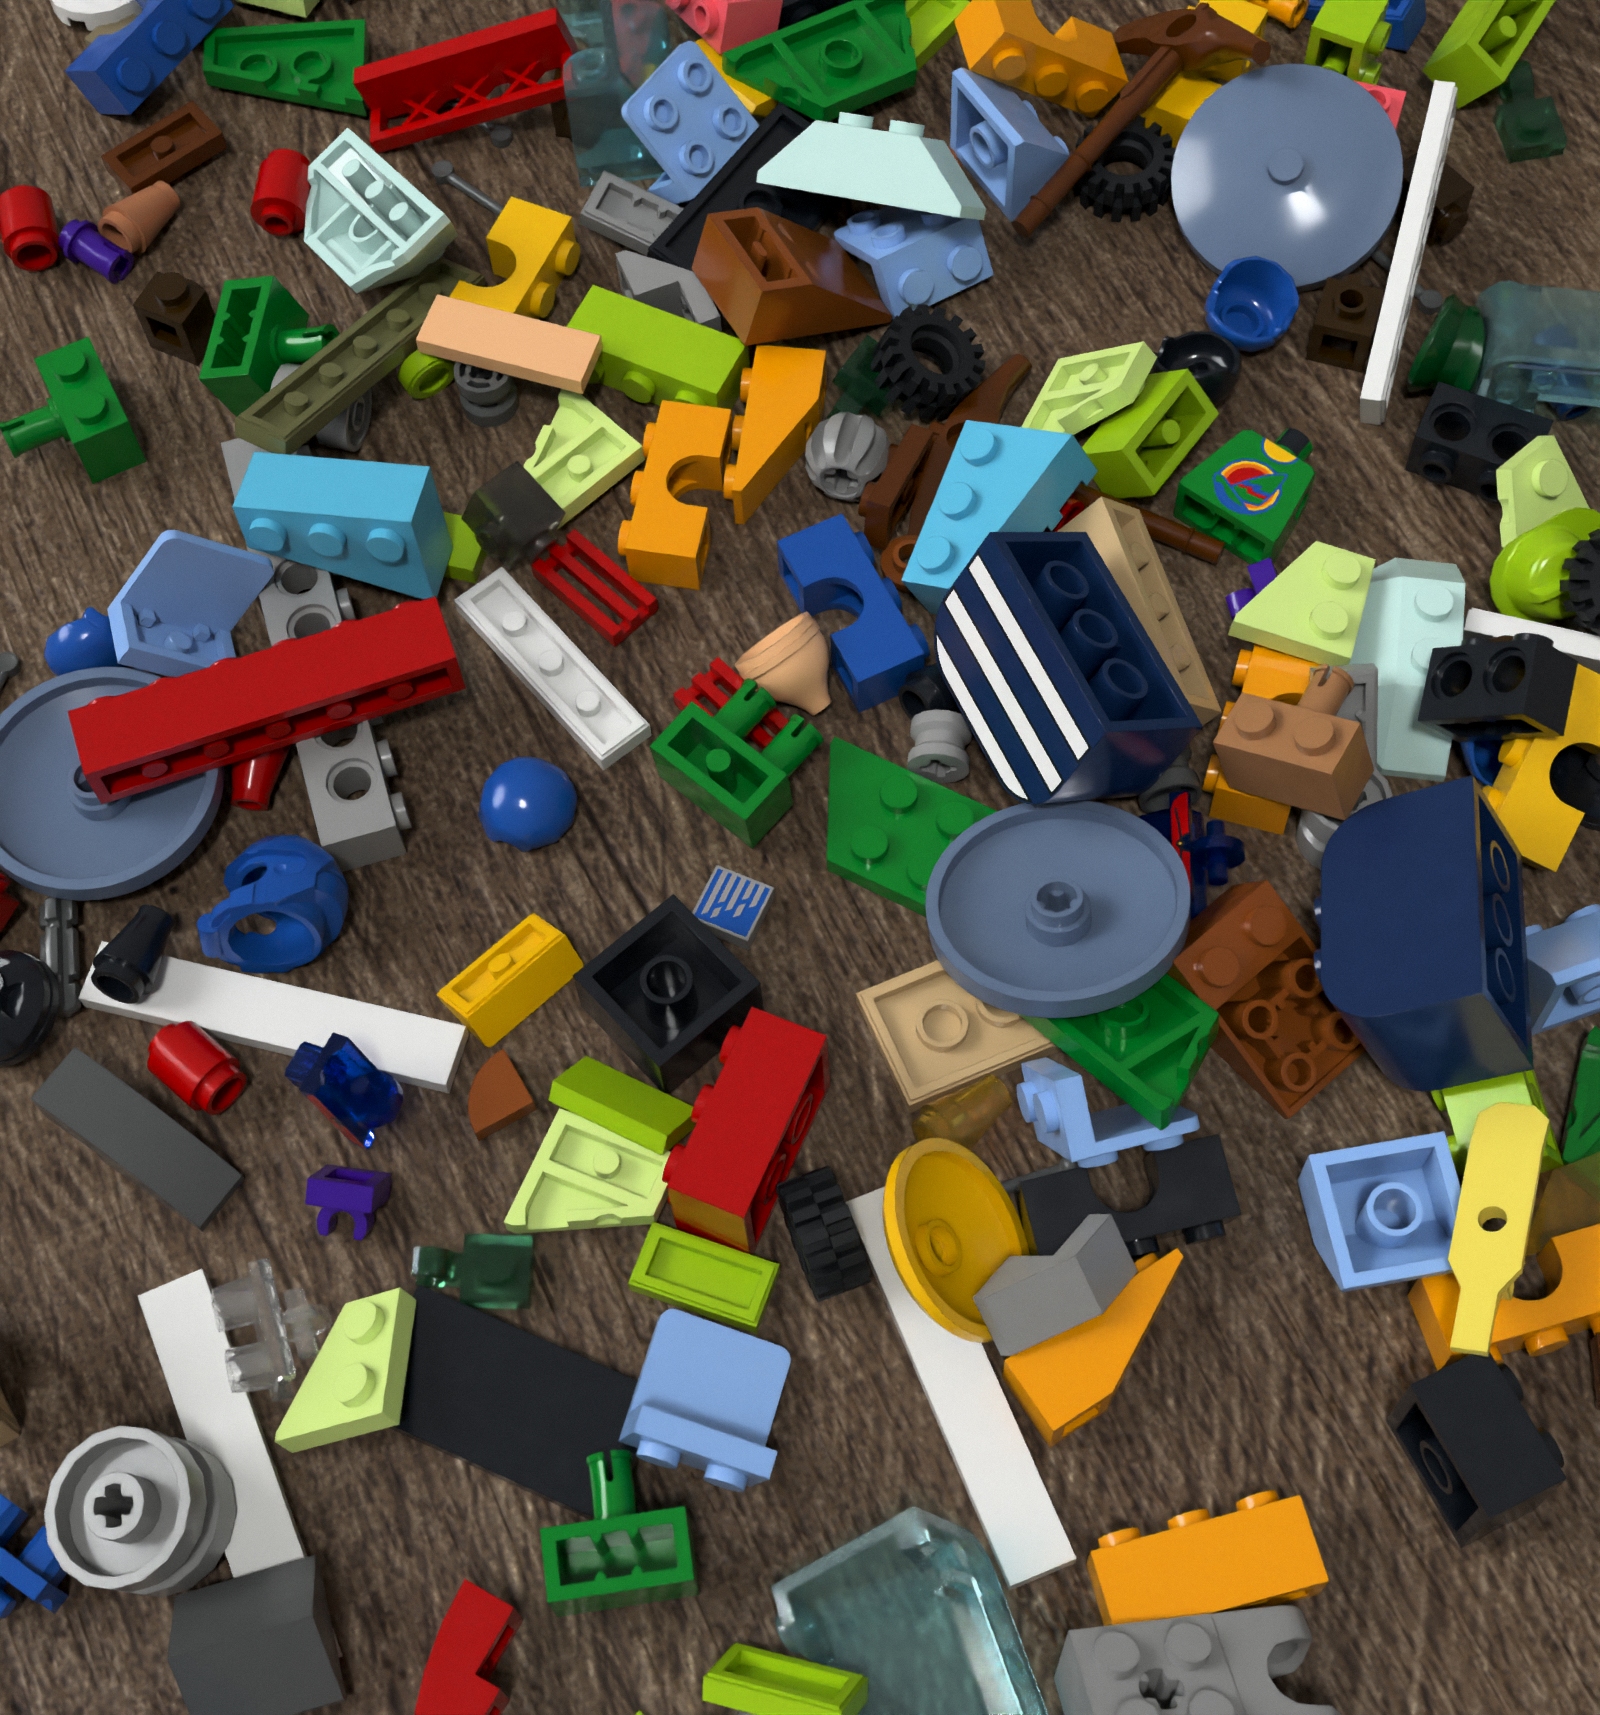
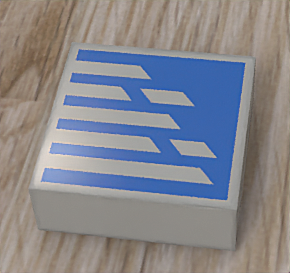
(734, 906)

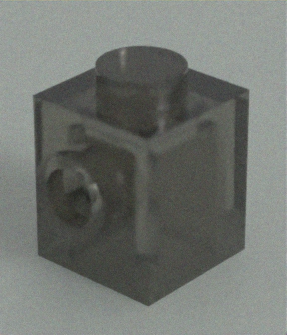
(513, 517)

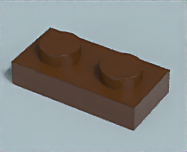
(165, 149)
(890, 498)

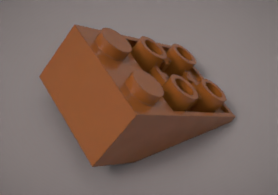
(781, 278)
(1260, 976)

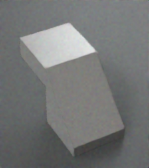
(666, 288)
(1048, 1295)

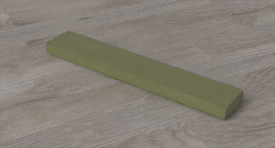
(349, 363)

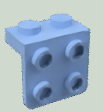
(687, 122)
(917, 254)
(184, 604)
(1058, 1107)
(707, 1400)

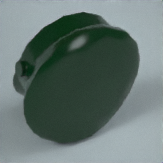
(1450, 349)

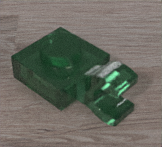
(1524, 124)
(859, 384)
(490, 1271)

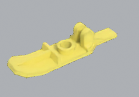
(1501, 1184)

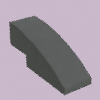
(137, 1139)

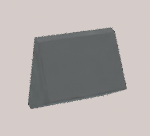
(257, 1644)

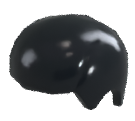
(1208, 357)

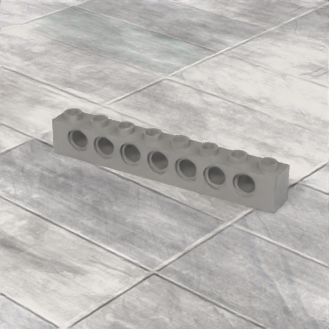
(349, 830)

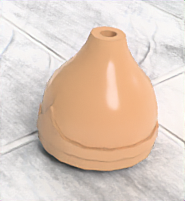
(791, 664)

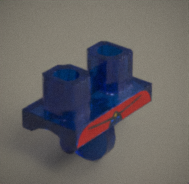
(1198, 852)
(346, 1087)

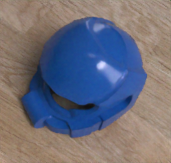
(284, 882)

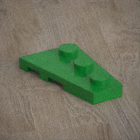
(291, 62)

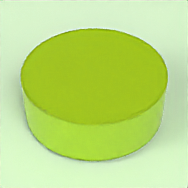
(425, 374)

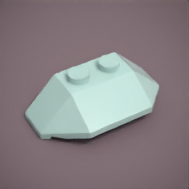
(875, 167)
(370, 218)
(1404, 617)

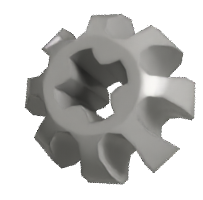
(846, 455)

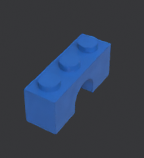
(129, 64)
(835, 570)

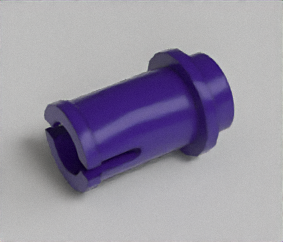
(84, 244)

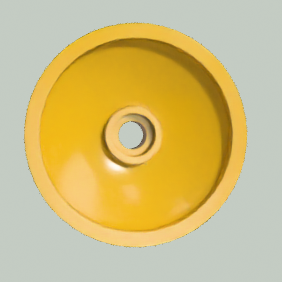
(948, 1231)

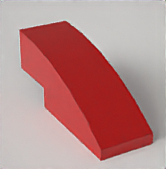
(466, 1655)

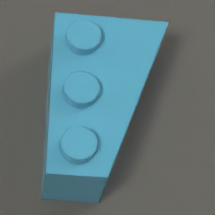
(993, 483)
(348, 519)

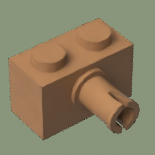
(1299, 750)

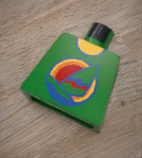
(1249, 493)

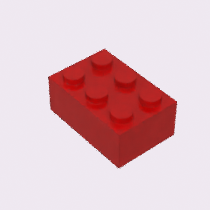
(748, 1130)

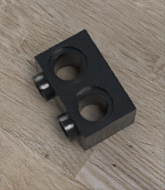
(1480, 439)
(1498, 689)

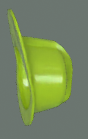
(1530, 567)

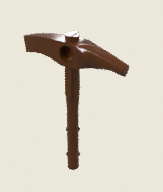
(1175, 43)
(987, 405)

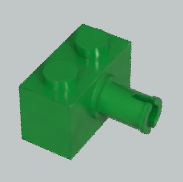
(252, 336)
(80, 410)
(621, 1553)

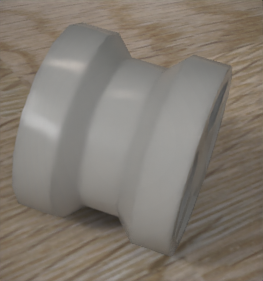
(939, 746)

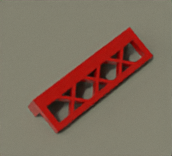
(467, 70)

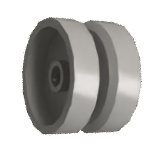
(139, 1512)

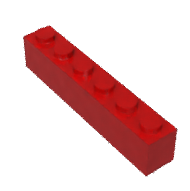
(265, 700)

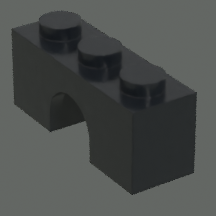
(1187, 1196)

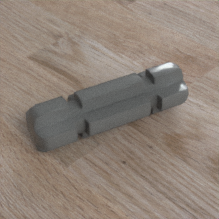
(61, 950)

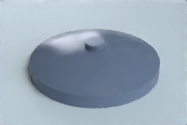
(1288, 172)
(52, 822)
(1058, 908)

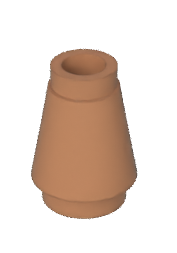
(139, 217)

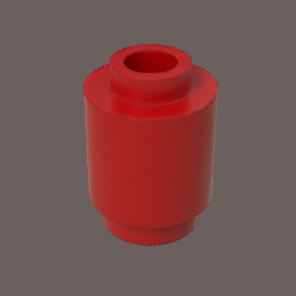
(281, 192)
(29, 227)
(195, 1067)

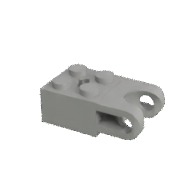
(1187, 1665)

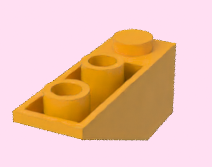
(782, 410)
(1080, 1370)

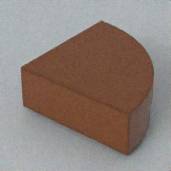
(497, 1096)

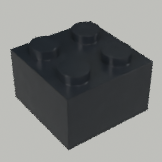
(668, 993)
(1476, 1446)

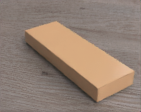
(509, 343)

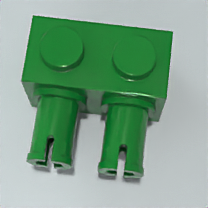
(723, 773)

